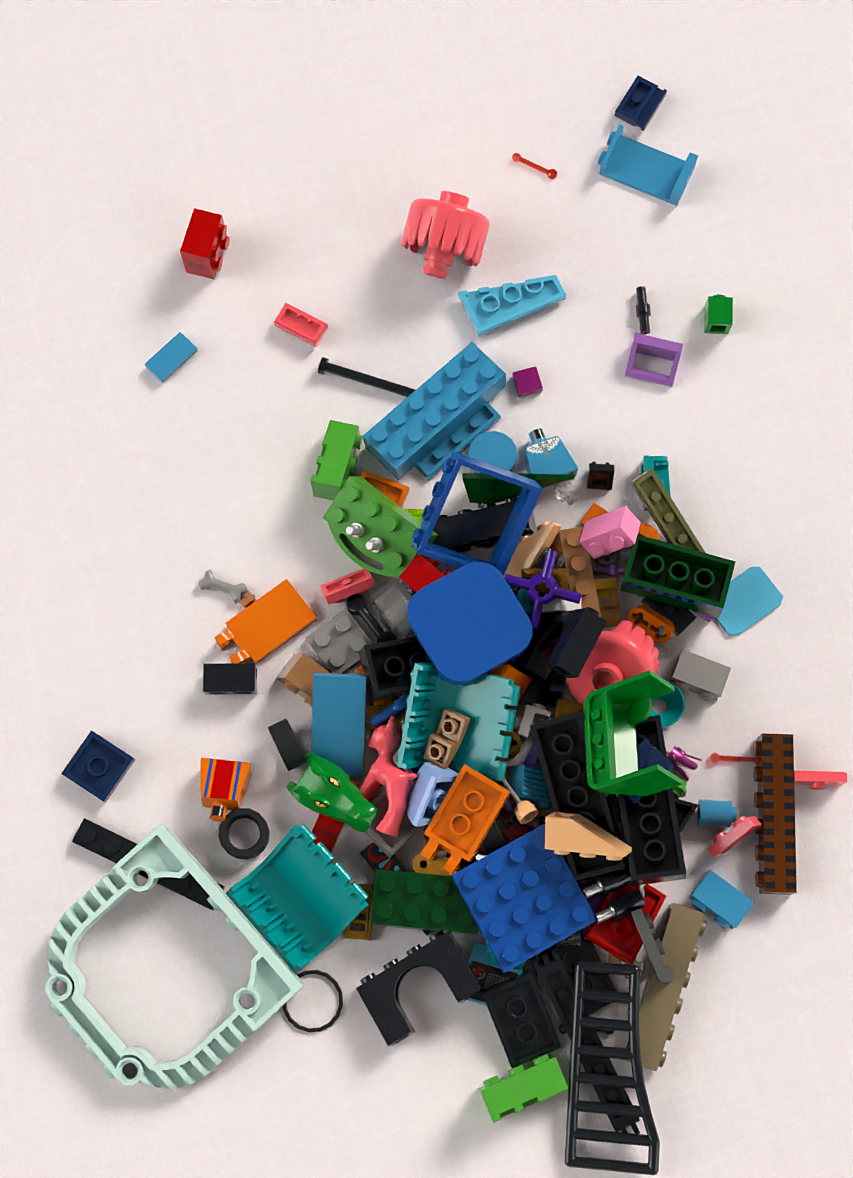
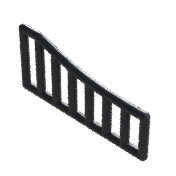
(637, 1082)

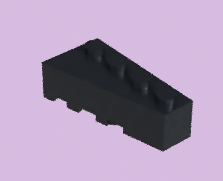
(477, 527)

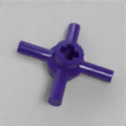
(545, 576)

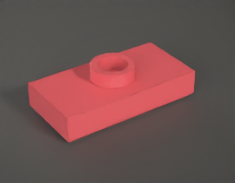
(301, 324)
(819, 779)

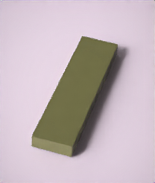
(664, 511)

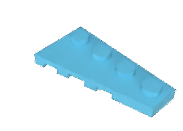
(501, 305)

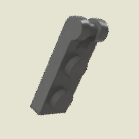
(653, 947)

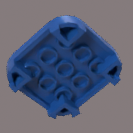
(469, 623)

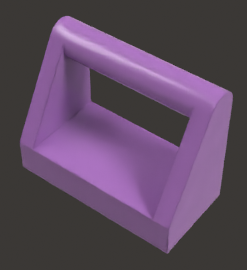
(657, 348)

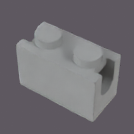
(699, 676)

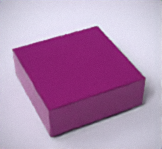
(527, 381)

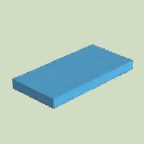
(339, 720)

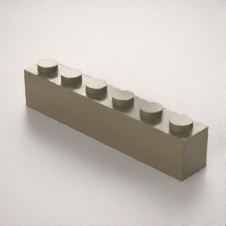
(662, 1000)

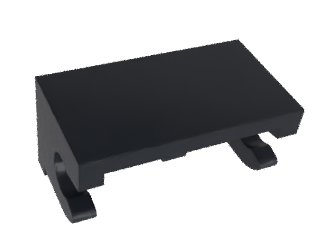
(229, 678)

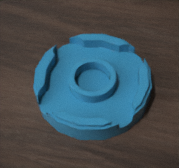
(494, 449)

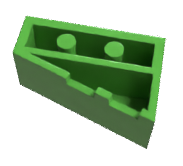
(523, 1087)

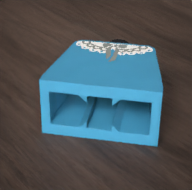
(548, 455)

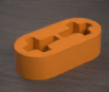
(651, 623)

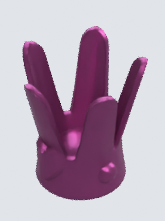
(678, 755)

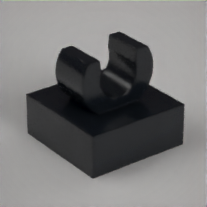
(600, 476)

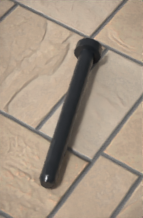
(325, 366)

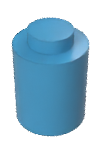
(716, 813)

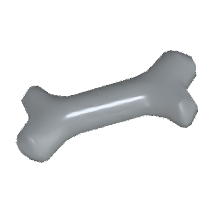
(234, 591)

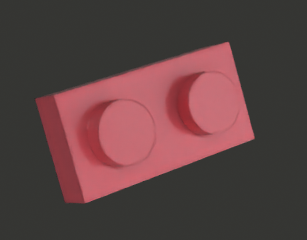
(348, 585)
(724, 842)

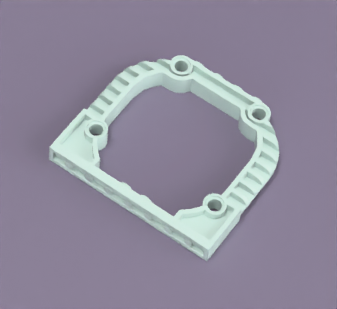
(270, 980)

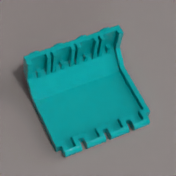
(483, 702)
(299, 898)

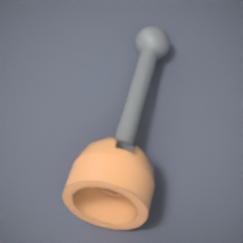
(524, 810)

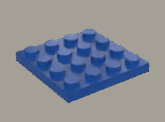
(523, 899)

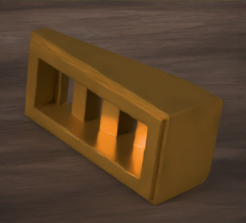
(361, 935)

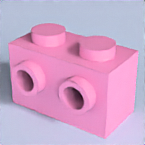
(610, 532)

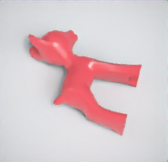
(384, 771)

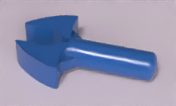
(398, 706)

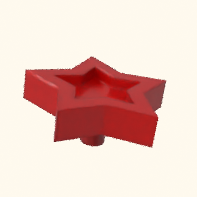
(513, 833)

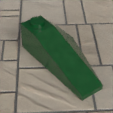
(488, 489)

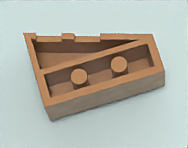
(298, 676)

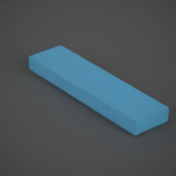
(458, 440)

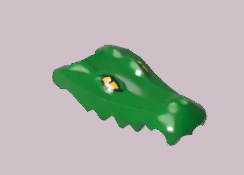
(331, 793)

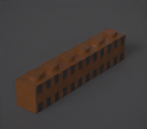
(776, 814)

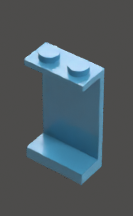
(646, 168)

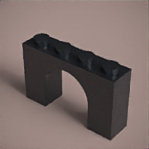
(562, 644)
(381, 991)

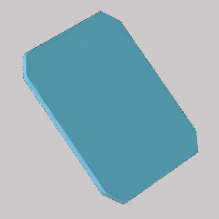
(748, 601)

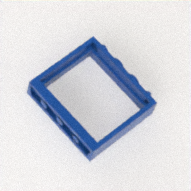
(513, 529)

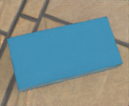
(171, 357)

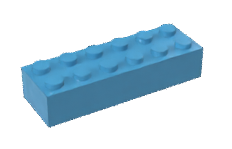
(434, 410)

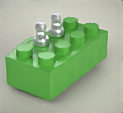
(373, 526)

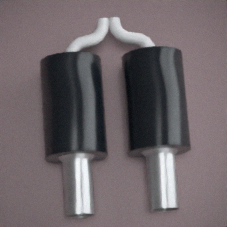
(621, 906)

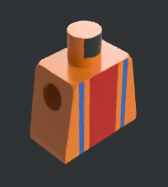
(223, 785)

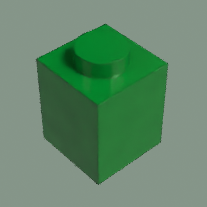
(718, 314)

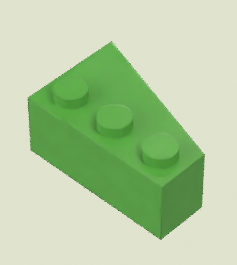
(336, 459)

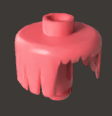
(450, 231)
(614, 658)

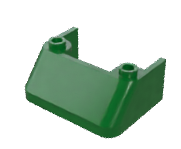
(611, 737)

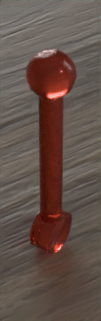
(552, 173)
(715, 757)

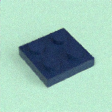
(98, 766)

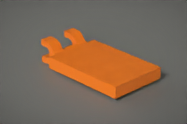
(267, 624)
(464, 818)

